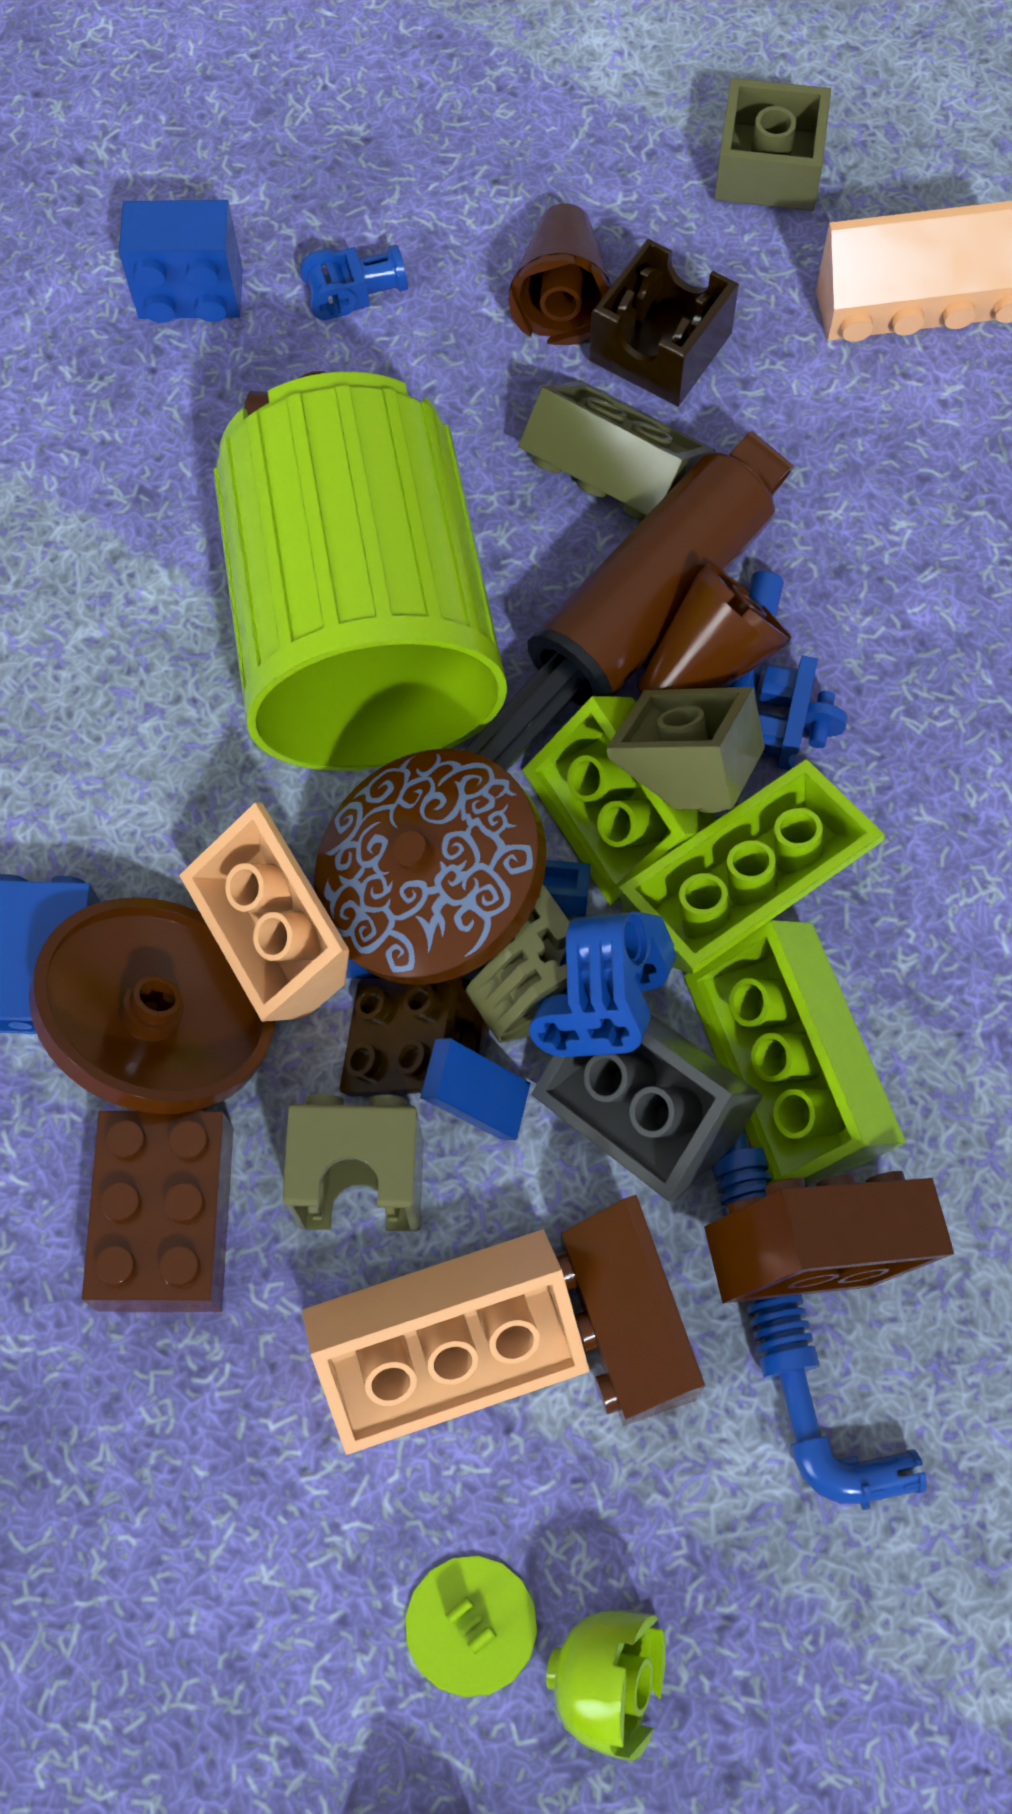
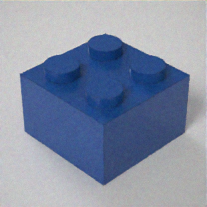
(181, 259)

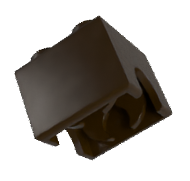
(660, 327)

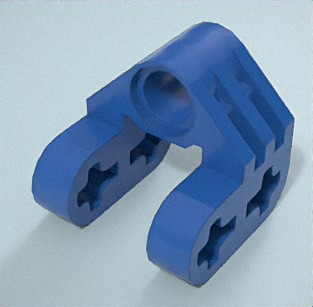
(607, 969)

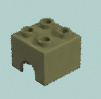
(350, 1146)

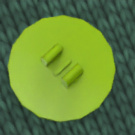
(471, 1626)

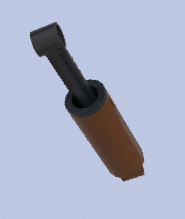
(631, 598)

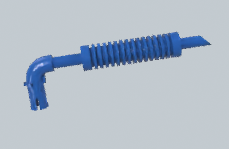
(788, 1356)

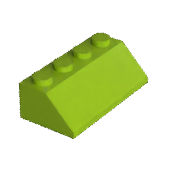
(751, 864)
(791, 1036)

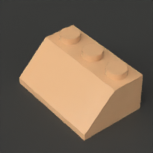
(267, 919)

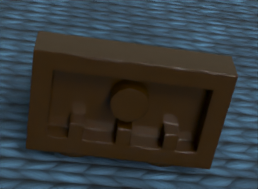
(397, 1029)

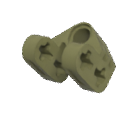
(523, 972)

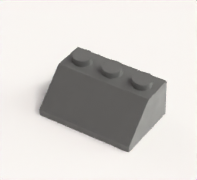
(653, 1110)

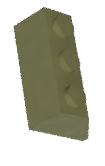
(608, 446)

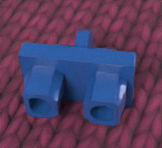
(793, 689)

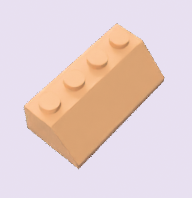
(917, 271)
(445, 1341)

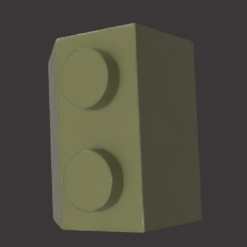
(691, 745)

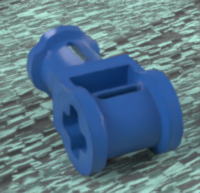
(350, 279)

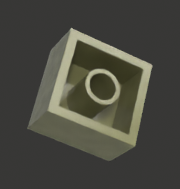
(773, 144)

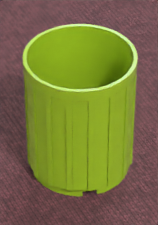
(354, 576)

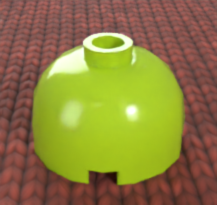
(607, 1679)

